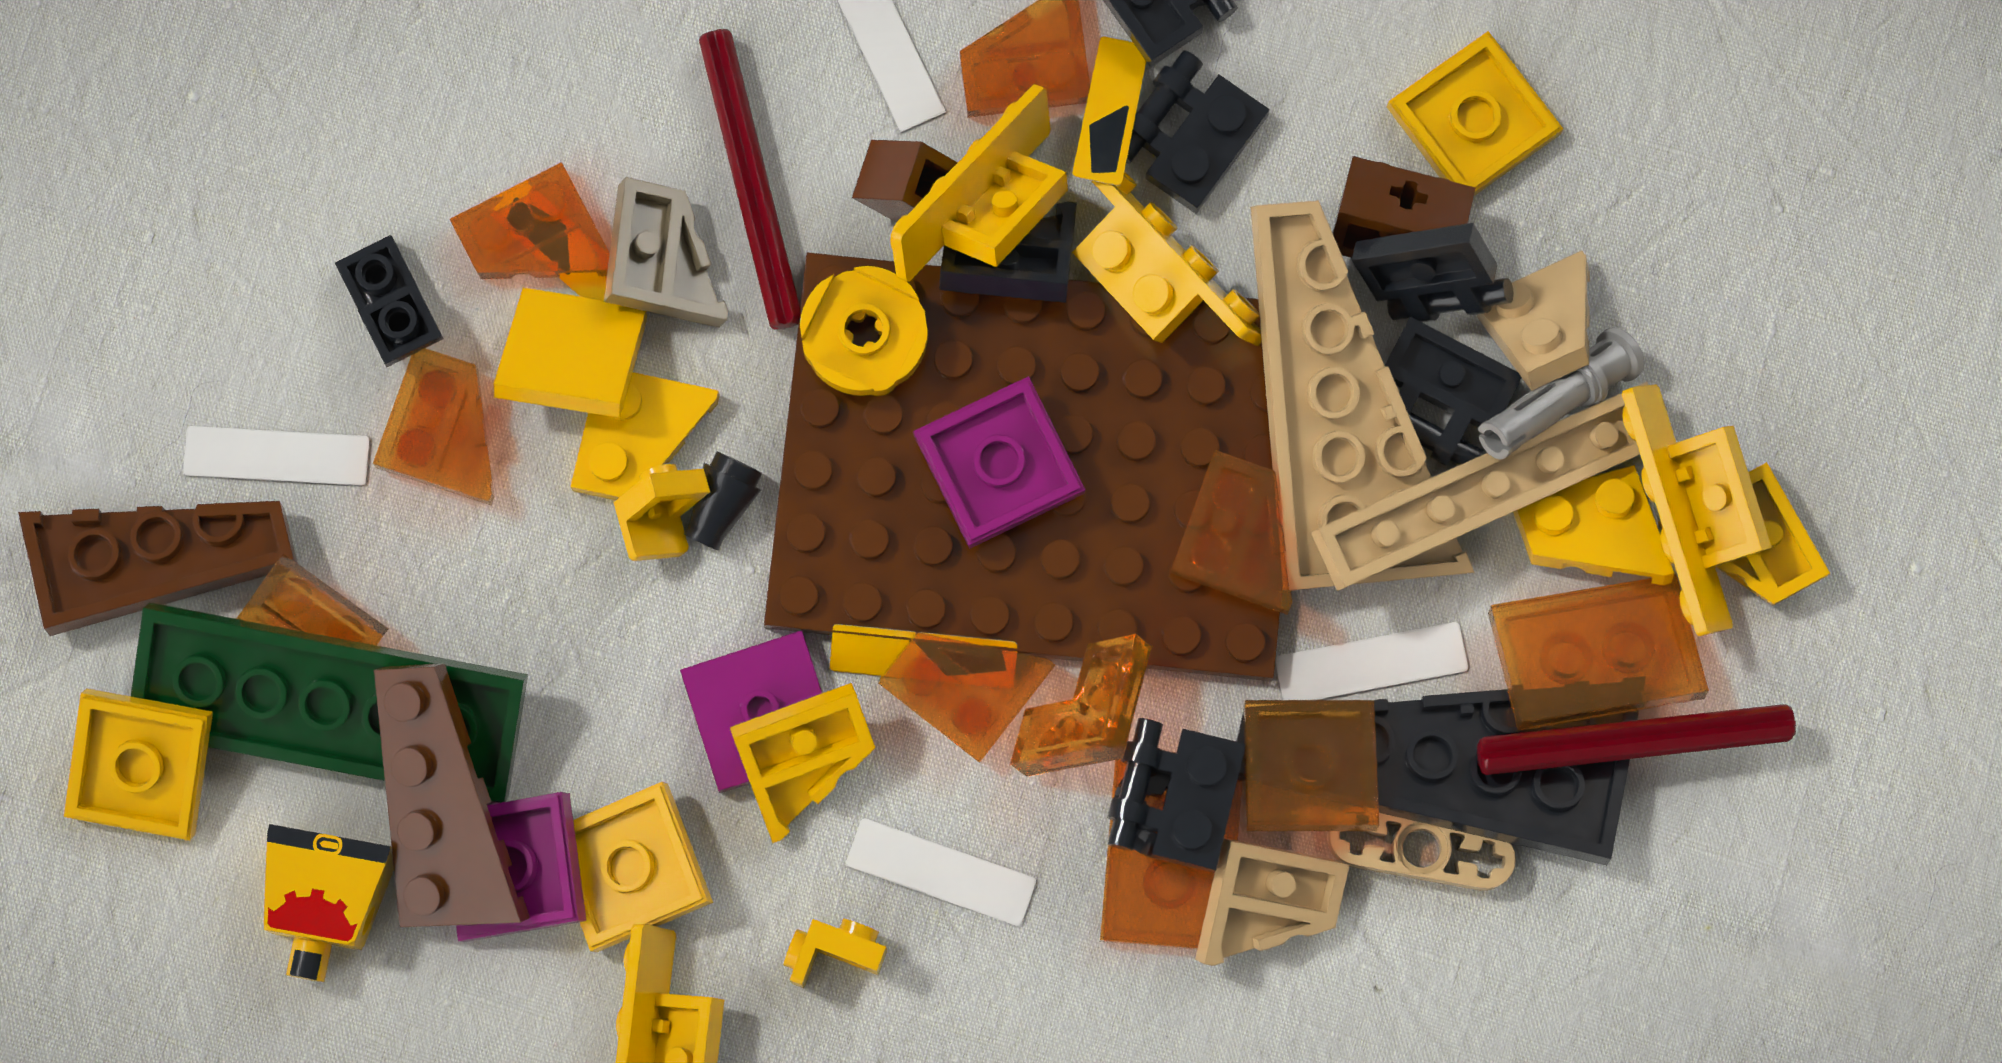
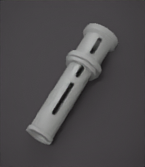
(1611, 360)

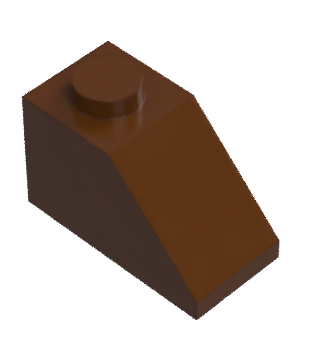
(899, 176)

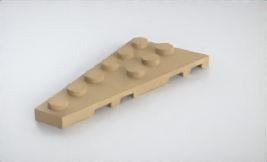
(1330, 399)

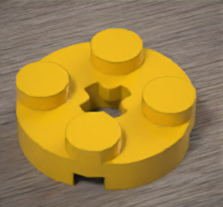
(852, 296)

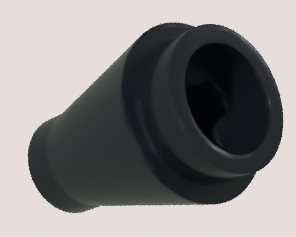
(731, 493)

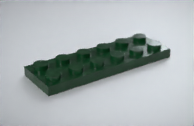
(310, 693)

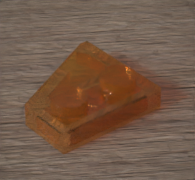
(1032, 47)

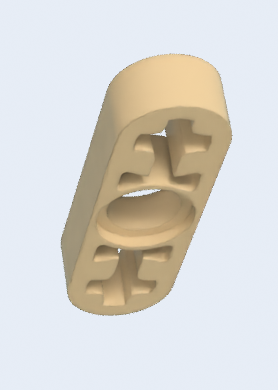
(1465, 874)

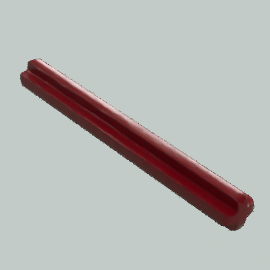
(750, 179)
(1636, 739)

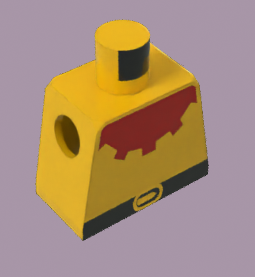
(322, 894)

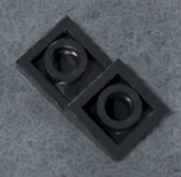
(389, 301)

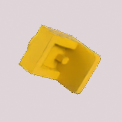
(653, 508)
(849, 943)

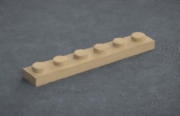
(1474, 494)

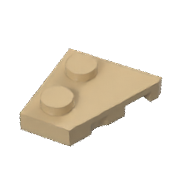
(1546, 322)
(1266, 898)

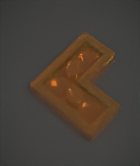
(1096, 720)

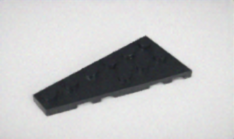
(1434, 777)

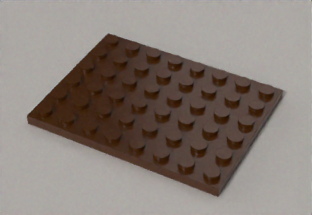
(877, 546)

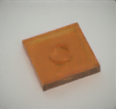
(1310, 765)

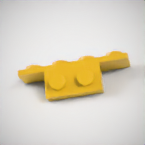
(988, 196)
(1153, 273)
(1701, 502)
(659, 1024)

